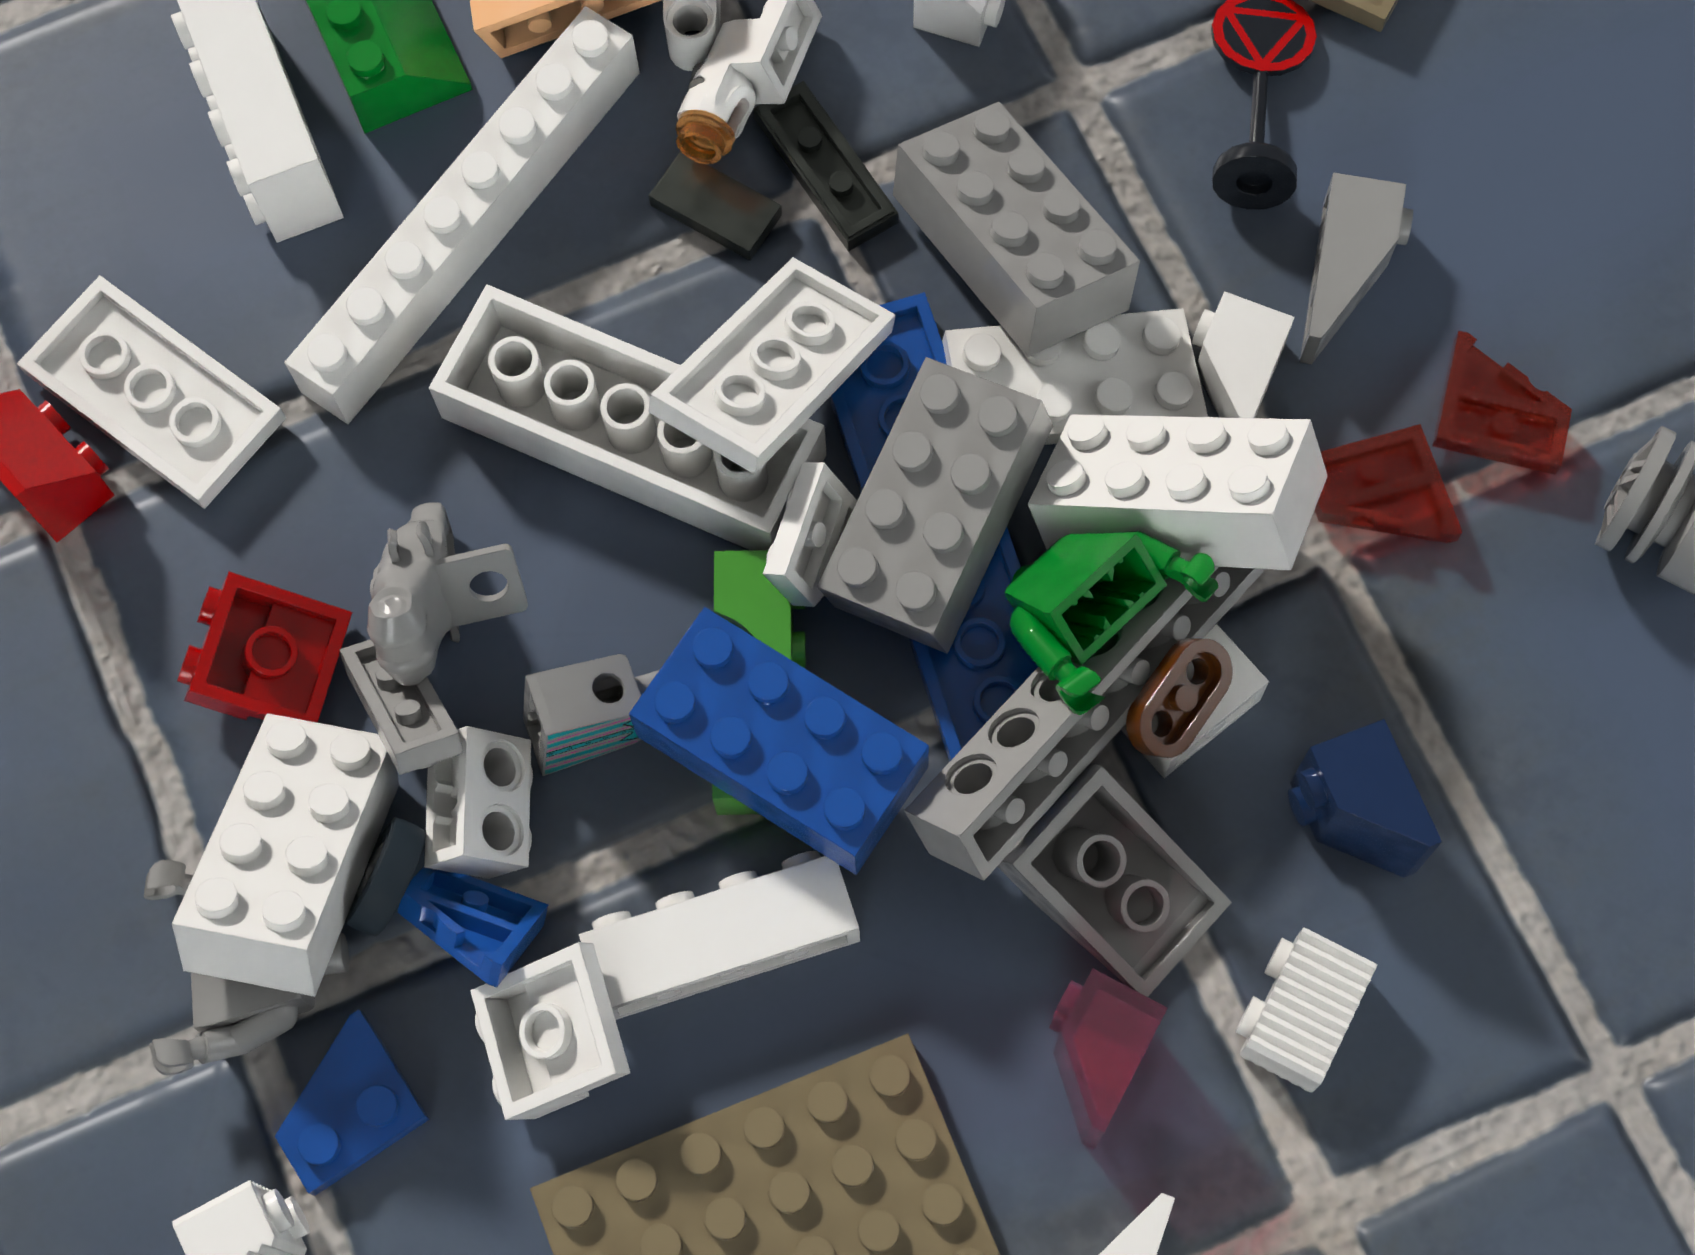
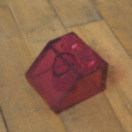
(1100, 1046)

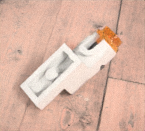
(745, 67)

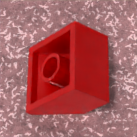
(44, 470)

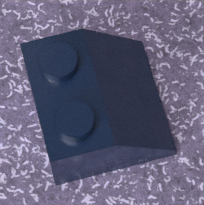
(1364, 800)

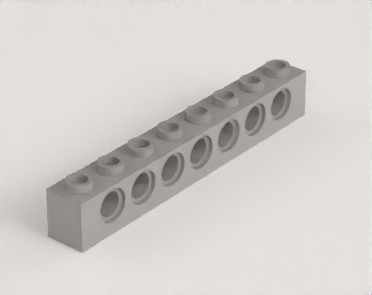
(1040, 747)

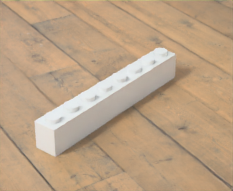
(464, 216)

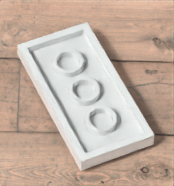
(771, 365)
(1116, 368)
(152, 391)

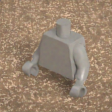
(226, 1012)

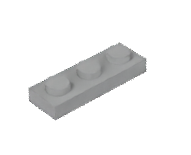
(405, 717)

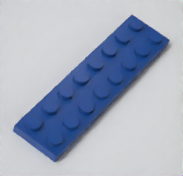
(985, 657)

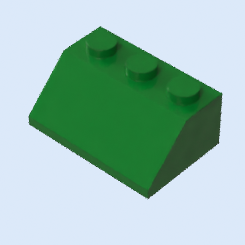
(389, 56)

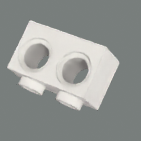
(480, 806)

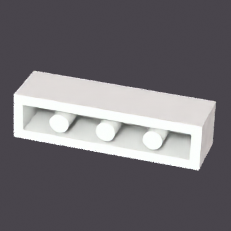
(724, 934)

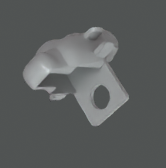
(426, 591)

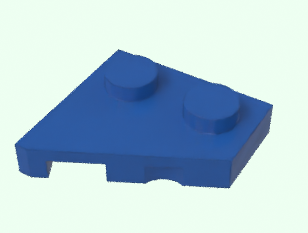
(473, 920)
(348, 1109)

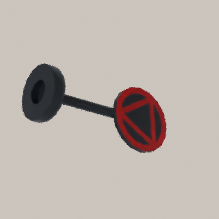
(1263, 41)

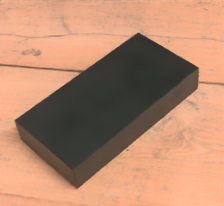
(715, 205)

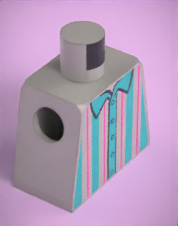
(581, 711)

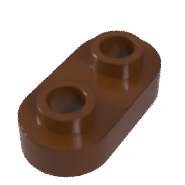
(1179, 703)

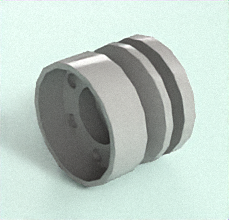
(1658, 506)

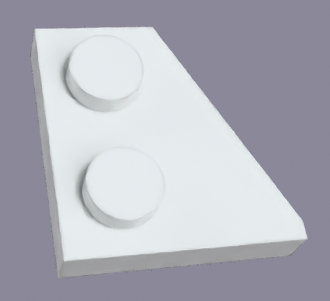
(808, 533)

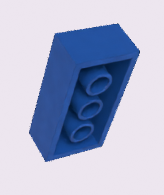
(780, 740)

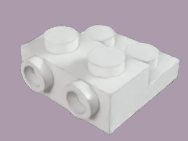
(549, 1033)

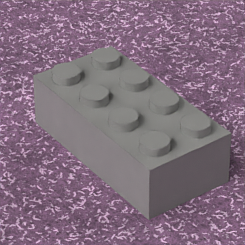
(1014, 228)
(936, 504)

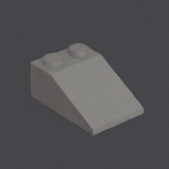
(1115, 881)

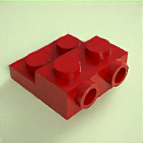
(263, 651)

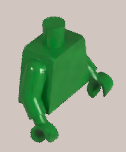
(1086, 593)

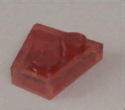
(1499, 412)
(1388, 488)

